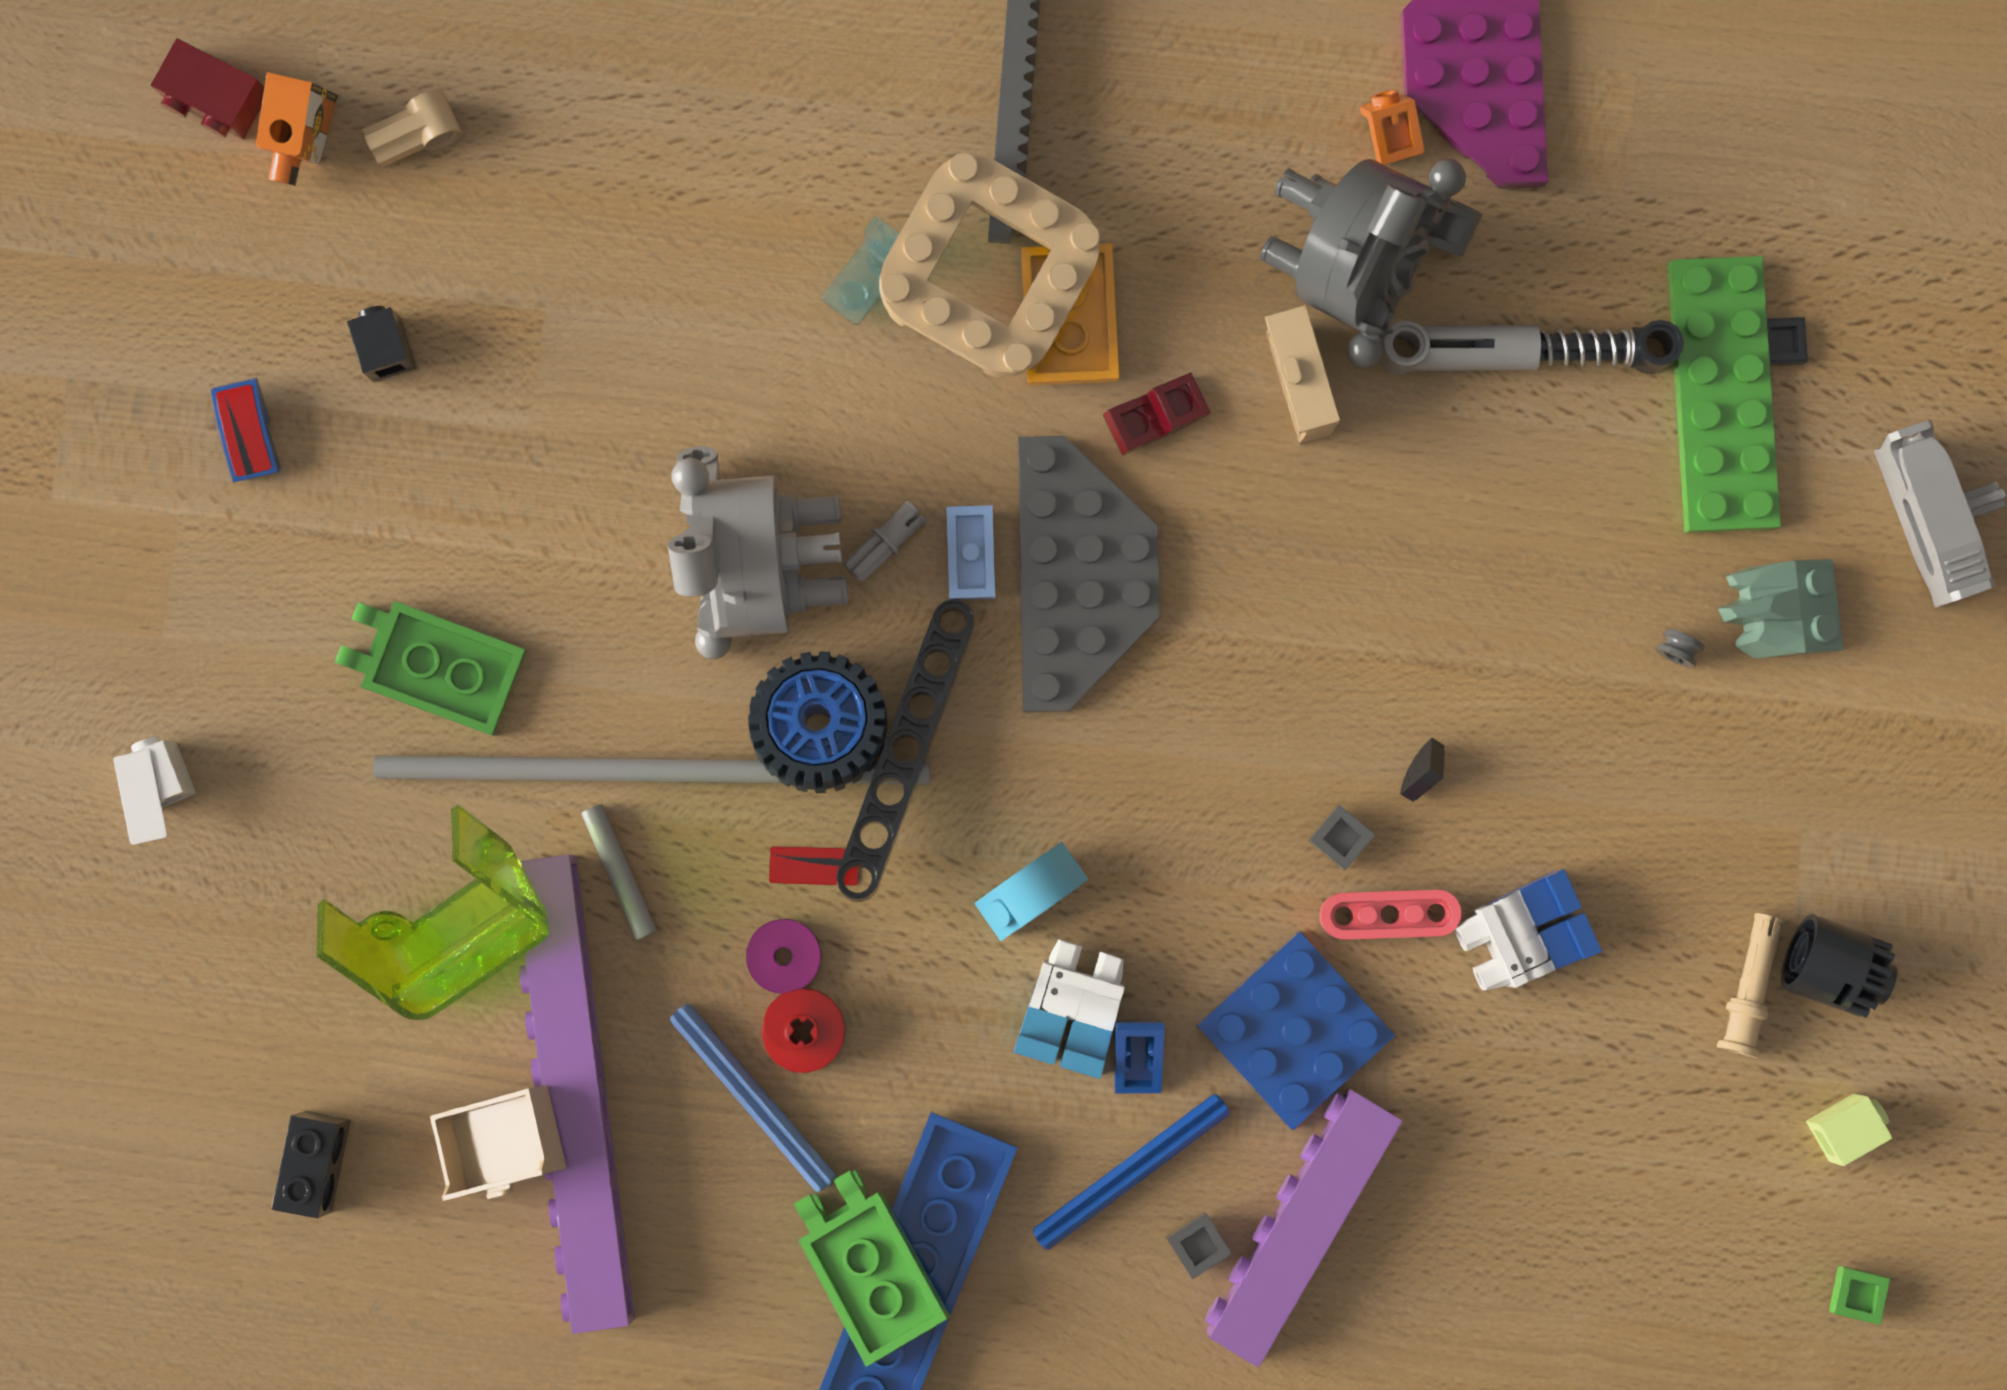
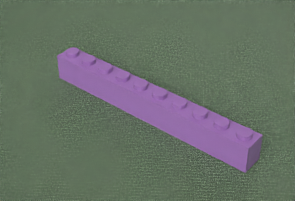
(572, 1068)

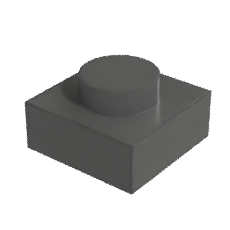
(1341, 837)
(1198, 1245)

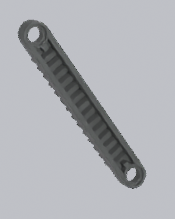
(1015, 97)

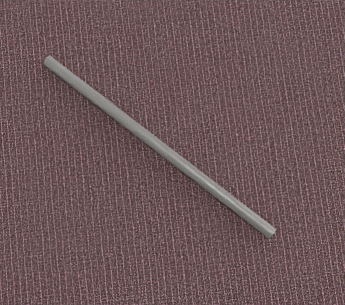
(587, 769)

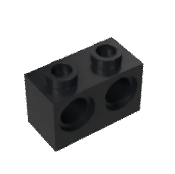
(311, 1164)

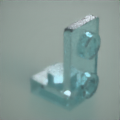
(857, 284)

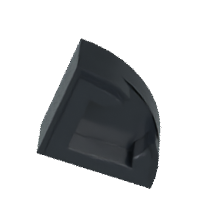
(1424, 770)

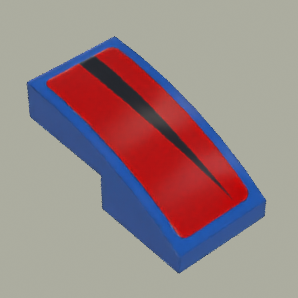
(244, 429)

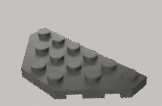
(1083, 573)

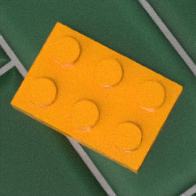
(1088, 338)

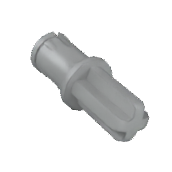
(884, 541)

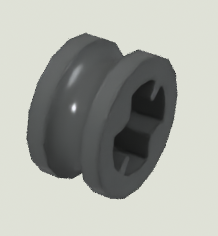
(1680, 648)

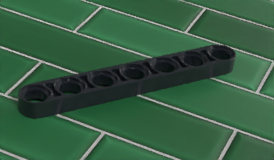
(905, 772)

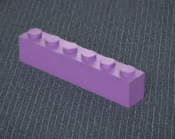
(1302, 1226)

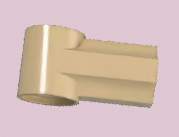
(423, 125)

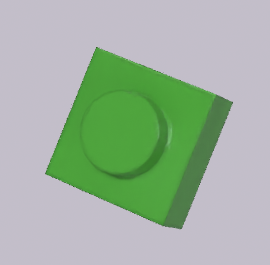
(1859, 1295)

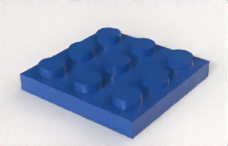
(1295, 1030)

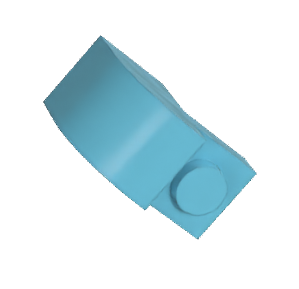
(1031, 891)

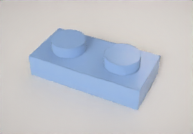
(970, 552)

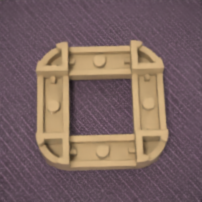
(1022, 206)

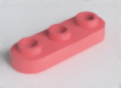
(1410, 920)

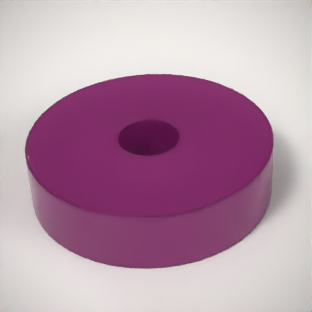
(762, 952)

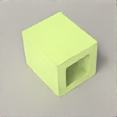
(1850, 1128)

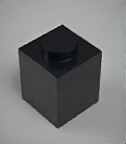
(381, 343)

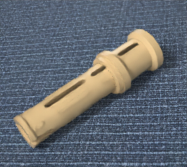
(1748, 1007)

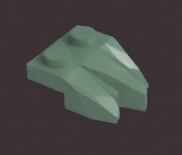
(1785, 609)

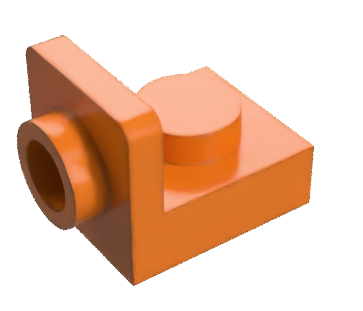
(1393, 126)

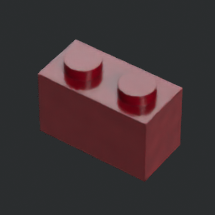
(209, 89)

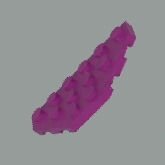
(1480, 82)

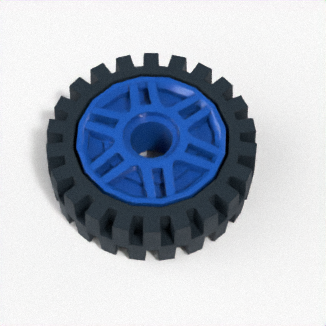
(811, 688)

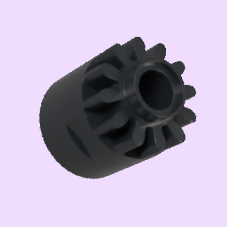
(1839, 966)

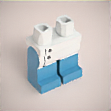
(1073, 996)

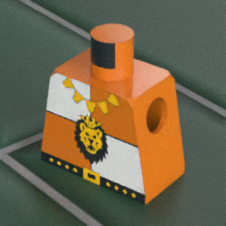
(293, 124)

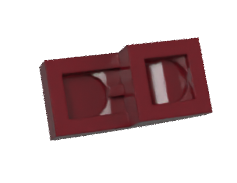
(1156, 413)

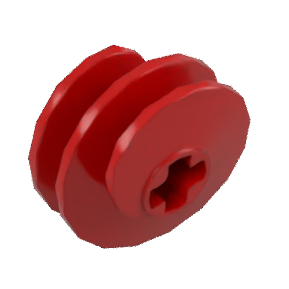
(779, 1030)

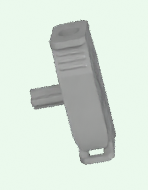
(1938, 513)

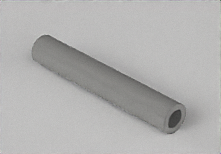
(619, 872)

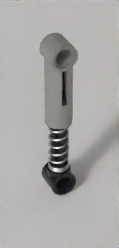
(1525, 346)

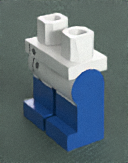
(1513, 940)

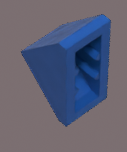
(1138, 1056)

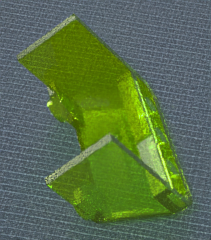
(453, 946)

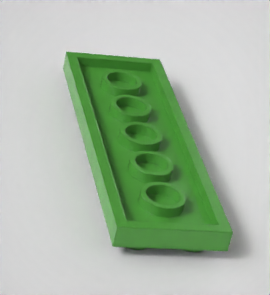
(1724, 395)

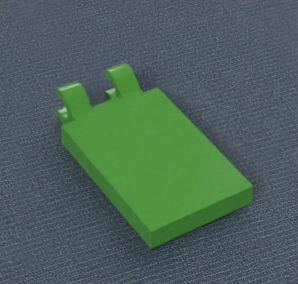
(436, 665)
(869, 1270)

